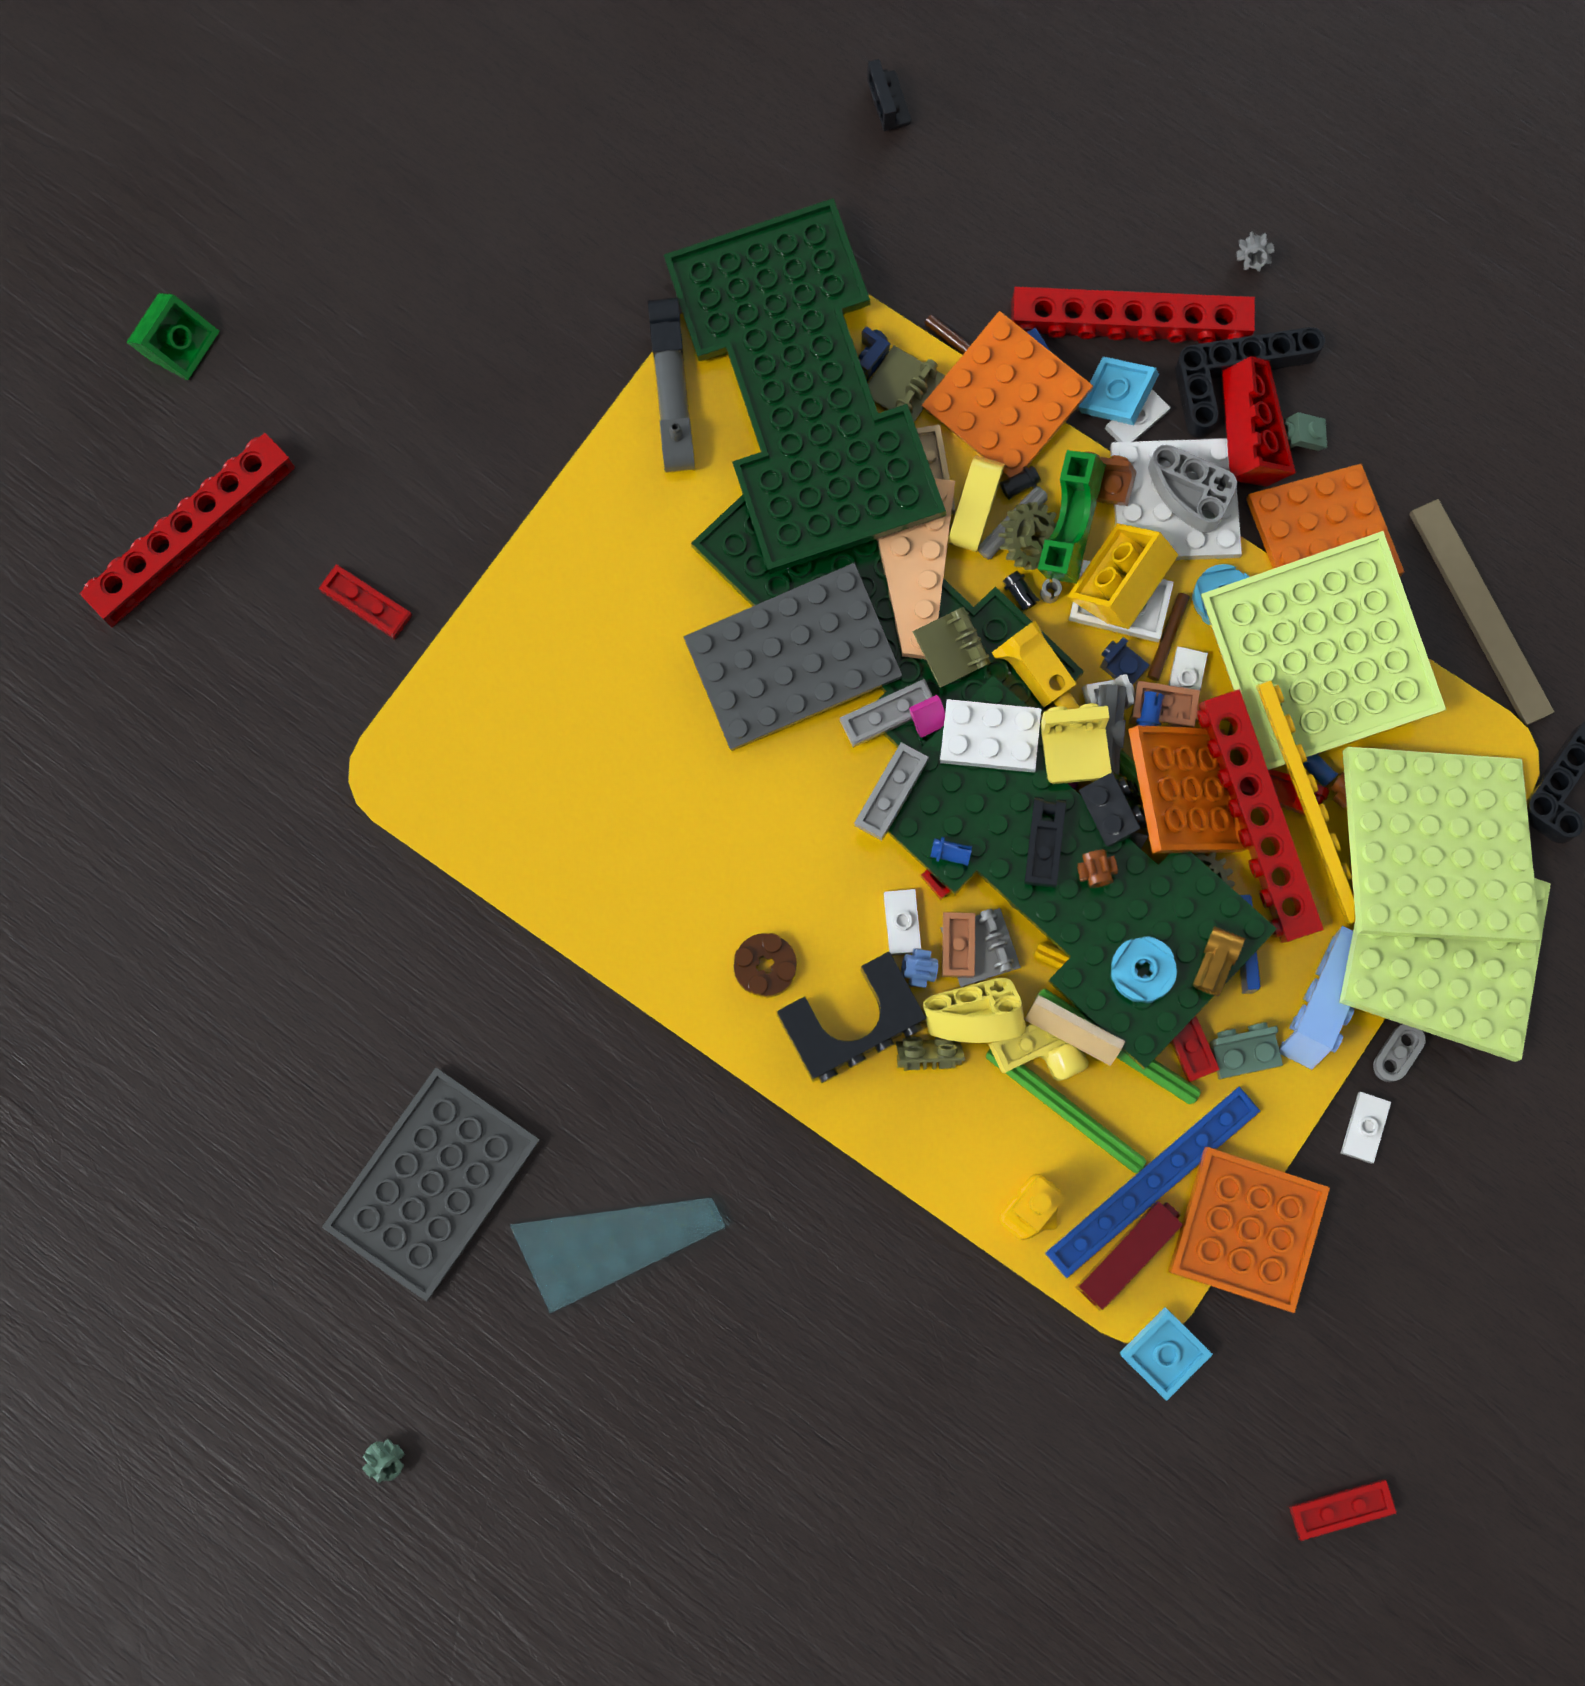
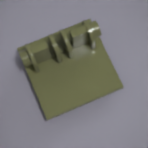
(904, 381)
(951, 647)
(915, 1051)

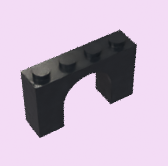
(897, 1016)

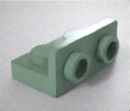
(1246, 1051)

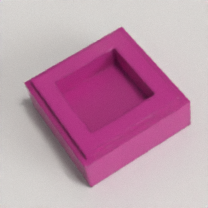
(928, 715)

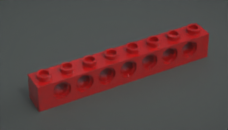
(1236, 310)
(184, 546)
(1264, 798)

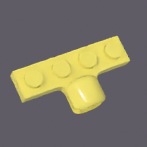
(1059, 1056)

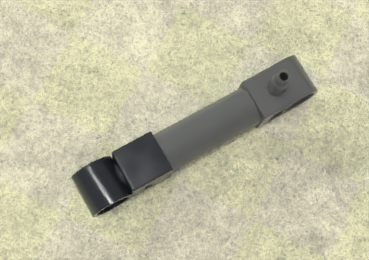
(671, 385)

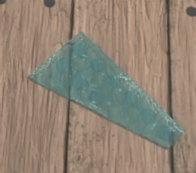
(594, 1250)

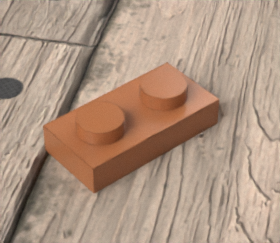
(958, 945)

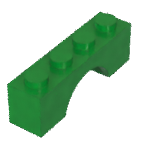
(1080, 489)

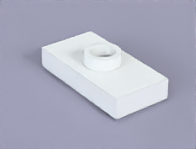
(1151, 413)
(1188, 668)
(902, 921)
(1365, 1127)

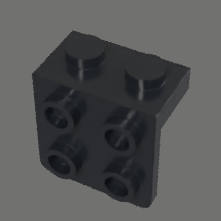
(1115, 808)

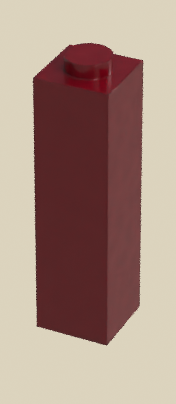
(1130, 1254)

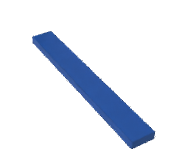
(1151, 1182)

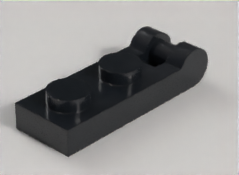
(1045, 843)

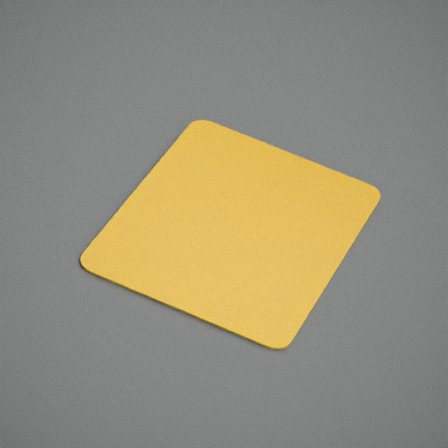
(589, 794)

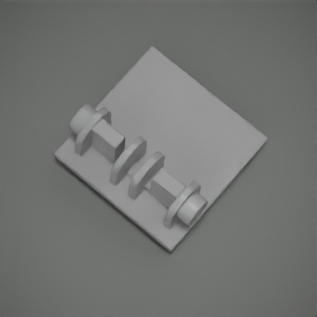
(992, 947)

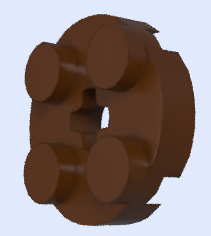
(782, 970)

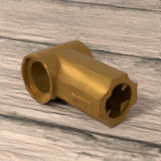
(1219, 956)

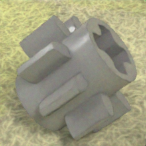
(1256, 258)

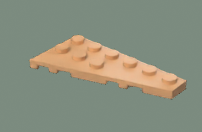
(915, 572)

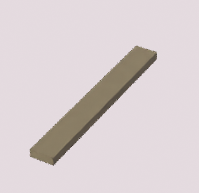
(1481, 613)

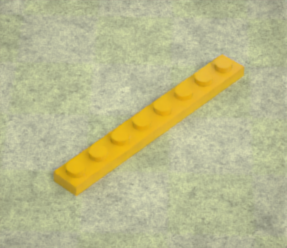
(1305, 787)

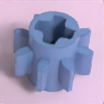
(919, 968)

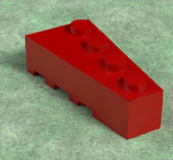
(1255, 424)

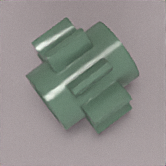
(383, 1461)

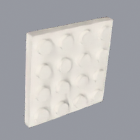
(1151, 513)

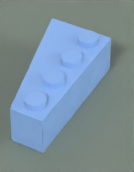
(1320, 1021)

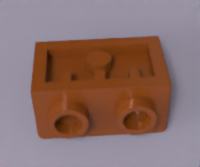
(1116, 481)

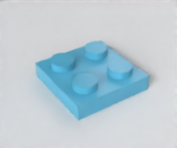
(1119, 390)
(1165, 1353)

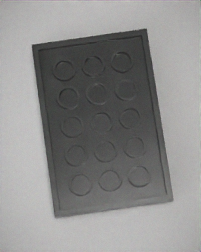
(793, 657)
(431, 1184)

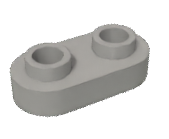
(1398, 1053)

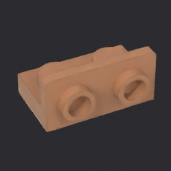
(1178, 705)

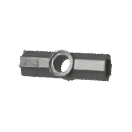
(1114, 698)

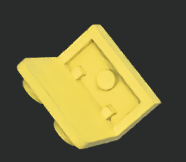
(1075, 743)

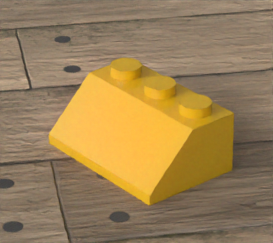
(1123, 574)

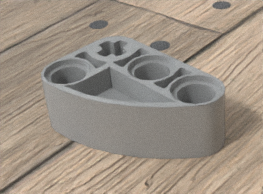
(1188, 496)

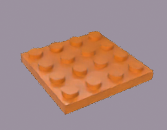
(1007, 395)
(1317, 515)
(1182, 791)
(1249, 1229)

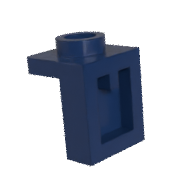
(874, 353)
(1122, 660)

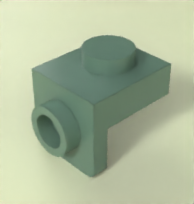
(1306, 431)

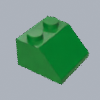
(173, 335)

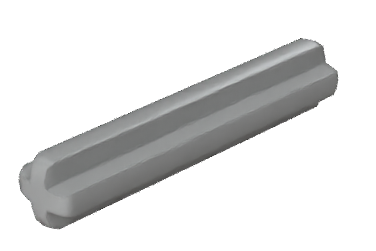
(992, 543)

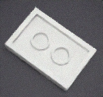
(1148, 622)
(990, 735)

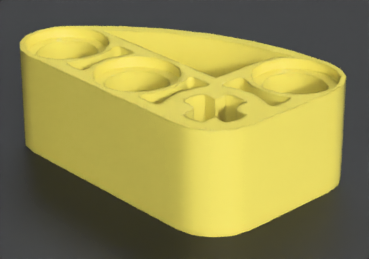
(976, 503)
(976, 1012)

